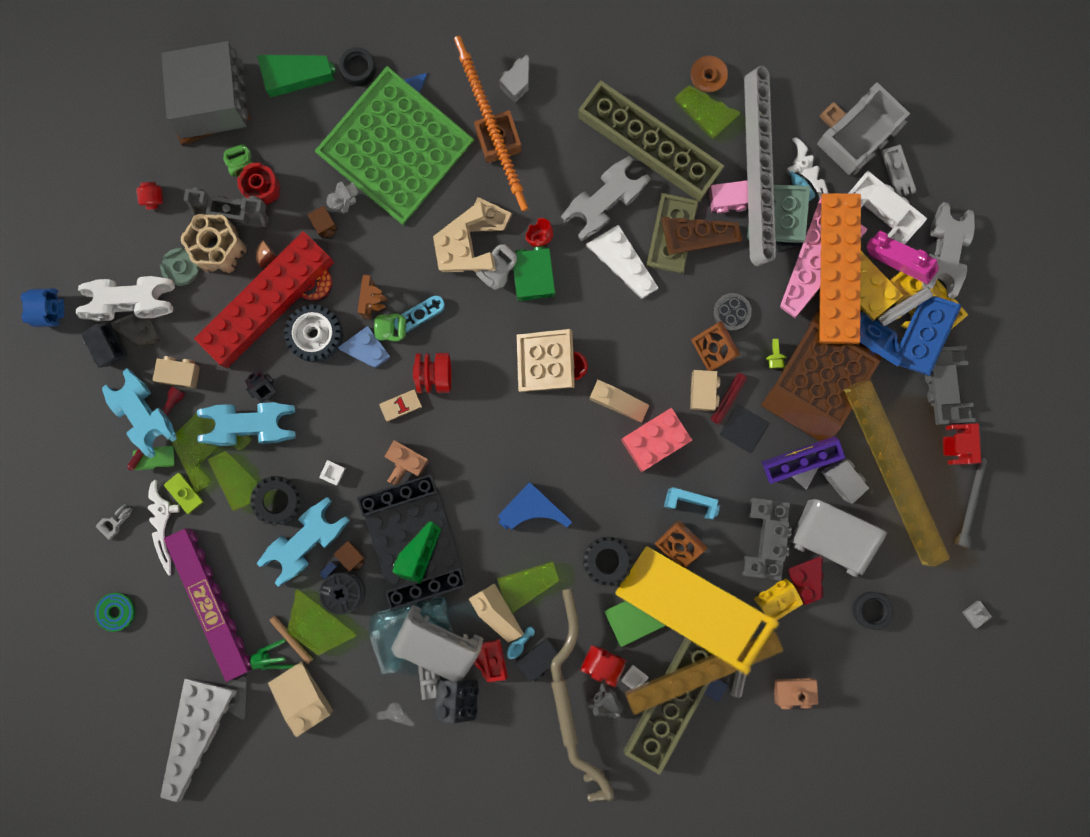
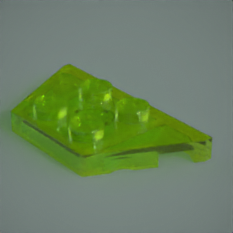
(316, 626)

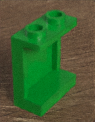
(533, 274)

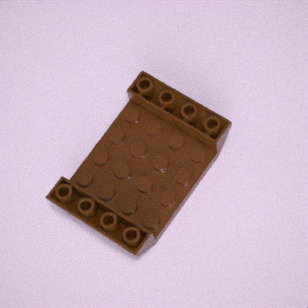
(814, 381)

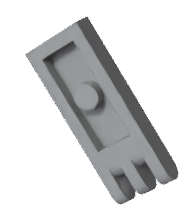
(898, 170)

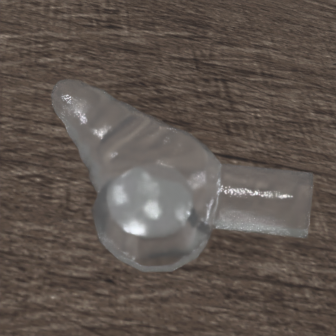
(395, 714)

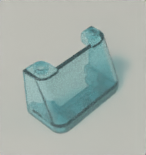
(386, 625)

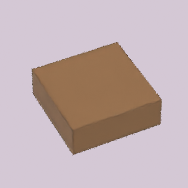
(832, 115)

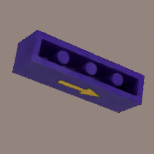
(803, 459)

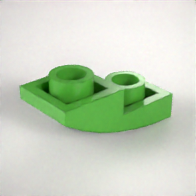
(163, 458)

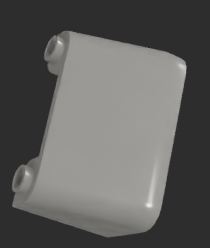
(837, 536)
(435, 647)

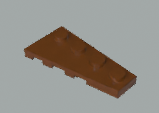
(691, 235)

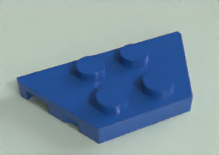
(879, 339)

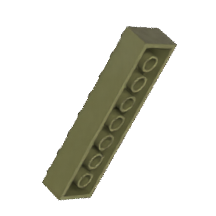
(650, 141)
(664, 723)

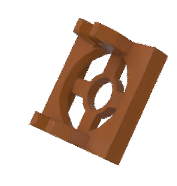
(369, 298)
(698, 342)
(679, 527)

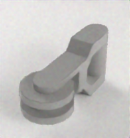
(123, 513)

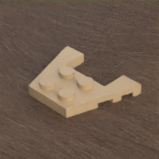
(455, 246)

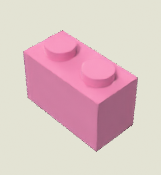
(729, 197)

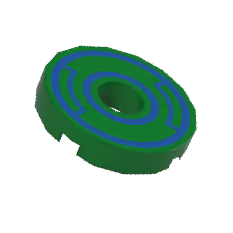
(104, 616)

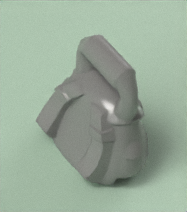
(498, 278)

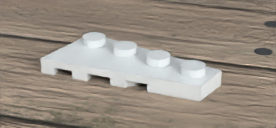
(620, 256)

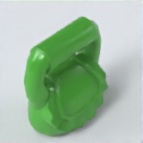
(236, 165)
(385, 327)

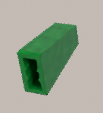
(294, 72)

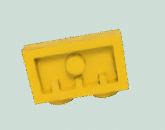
(779, 600)

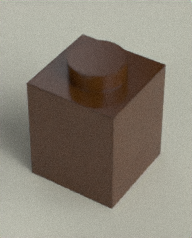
(323, 222)
(350, 556)

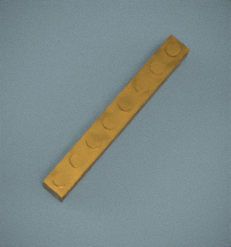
(693, 676)

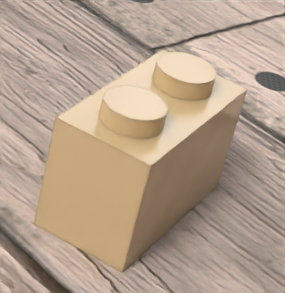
(176, 373)
(704, 390)

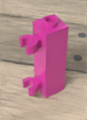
(902, 257)

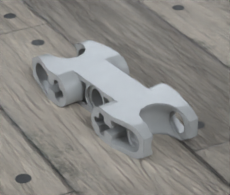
(594, 208)
(951, 238)

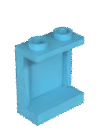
(710, 503)

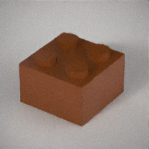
(508, 132)

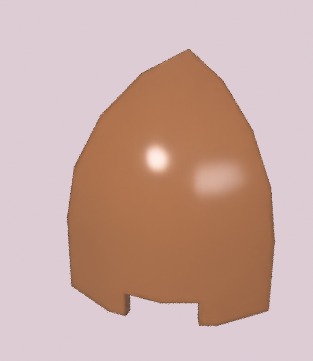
(264, 254)

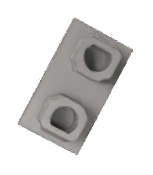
(343, 197)
(428, 683)

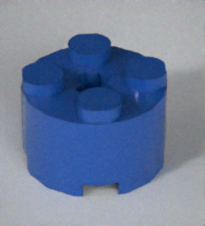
(42, 307)

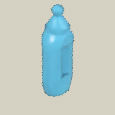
(800, 181)

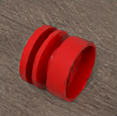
(432, 373)

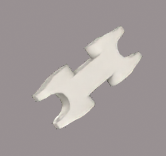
(138, 298)

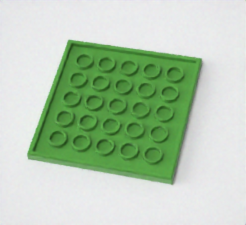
(394, 145)

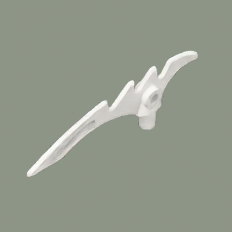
(803, 166)
(162, 511)

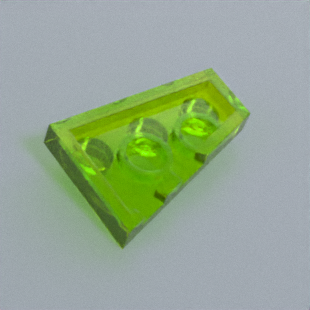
(706, 112)
(233, 480)
(526, 584)

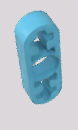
(434, 312)

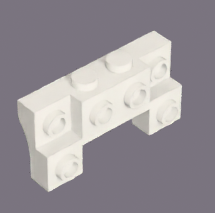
(889, 207)

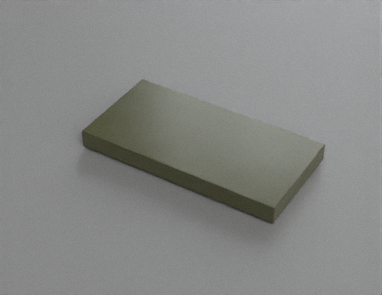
(658, 256)

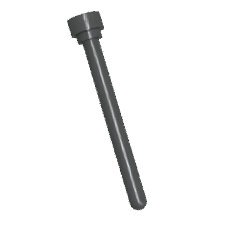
(963, 539)

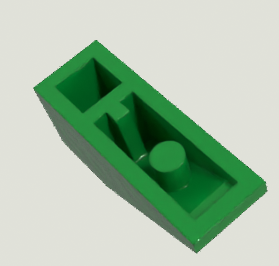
(416, 555)

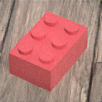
(656, 439)

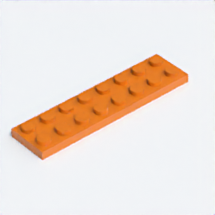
(840, 269)

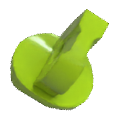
(776, 360)

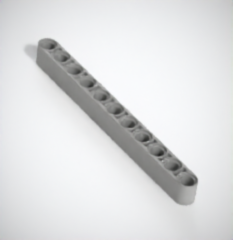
(760, 167)

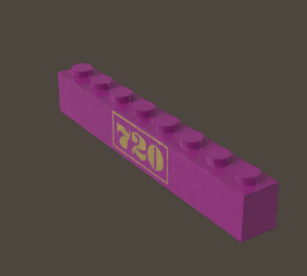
(208, 603)

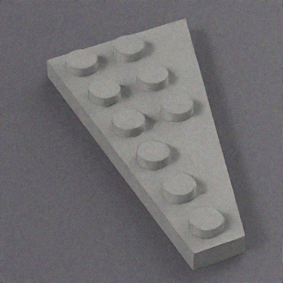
(194, 729)

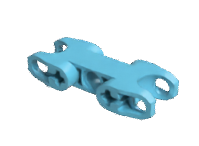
(146, 423)
(231, 424)
(292, 552)

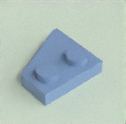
(365, 348)

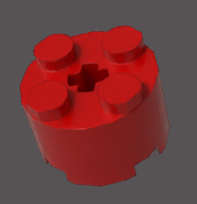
(257, 173)
(603, 665)

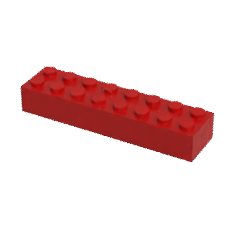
(263, 300)

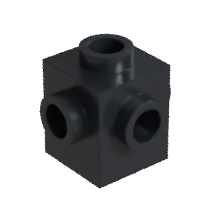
(260, 385)

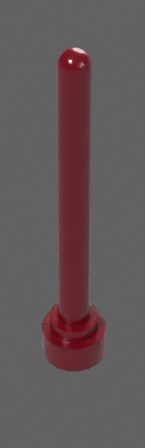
(173, 397)

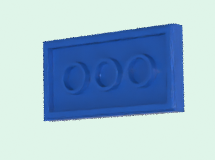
(927, 334)

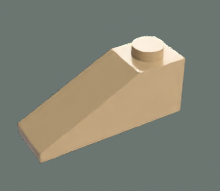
(618, 401)
(495, 612)

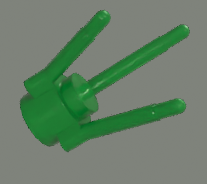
(263, 660)

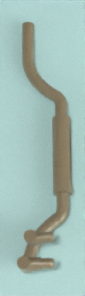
(565, 711)

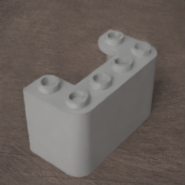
(864, 130)

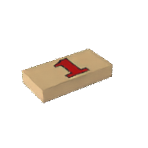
(400, 405)

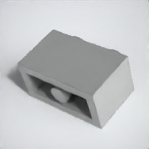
(845, 480)

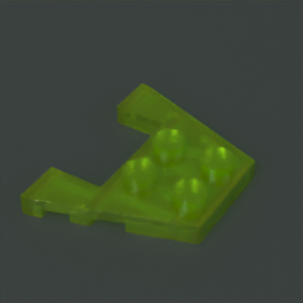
(193, 453)

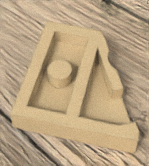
(495, 218)

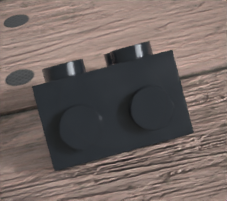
(456, 701)

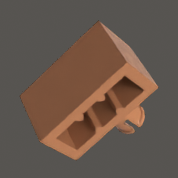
(405, 461)
(795, 692)

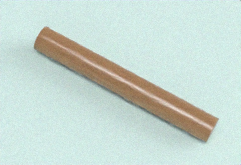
(291, 640)

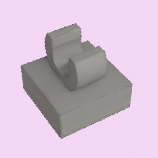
(977, 614)

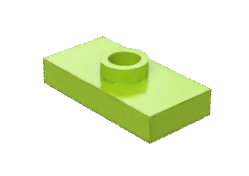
(183, 493)

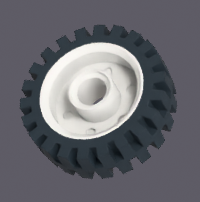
(299, 328)

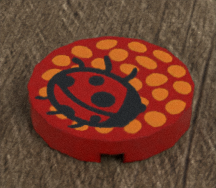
(319, 288)

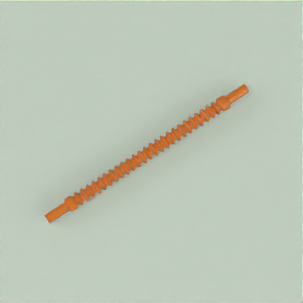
(465, 58)

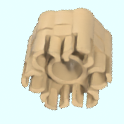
(220, 256)

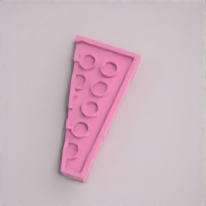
(806, 273)

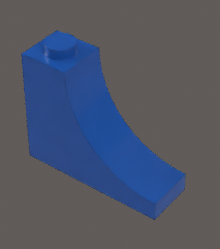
(530, 504)

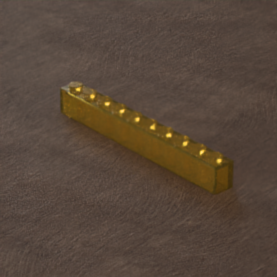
(897, 473)

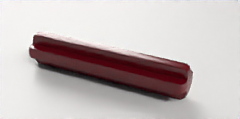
(728, 398)

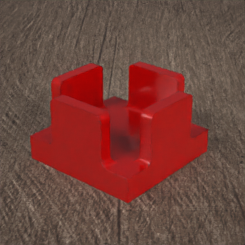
(963, 444)

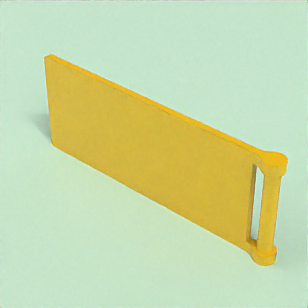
(695, 608)

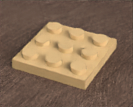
(545, 360)

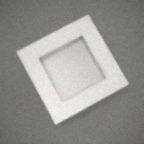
(332, 473)
(634, 677)

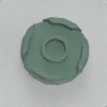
(179, 267)

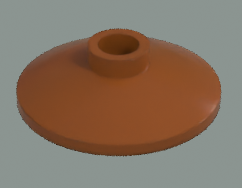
(709, 66)

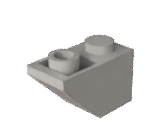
(516, 80)

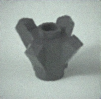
(605, 702)

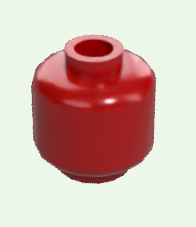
(149, 195)

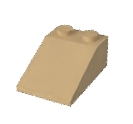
(300, 699)

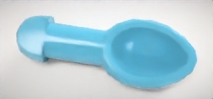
(516, 648)

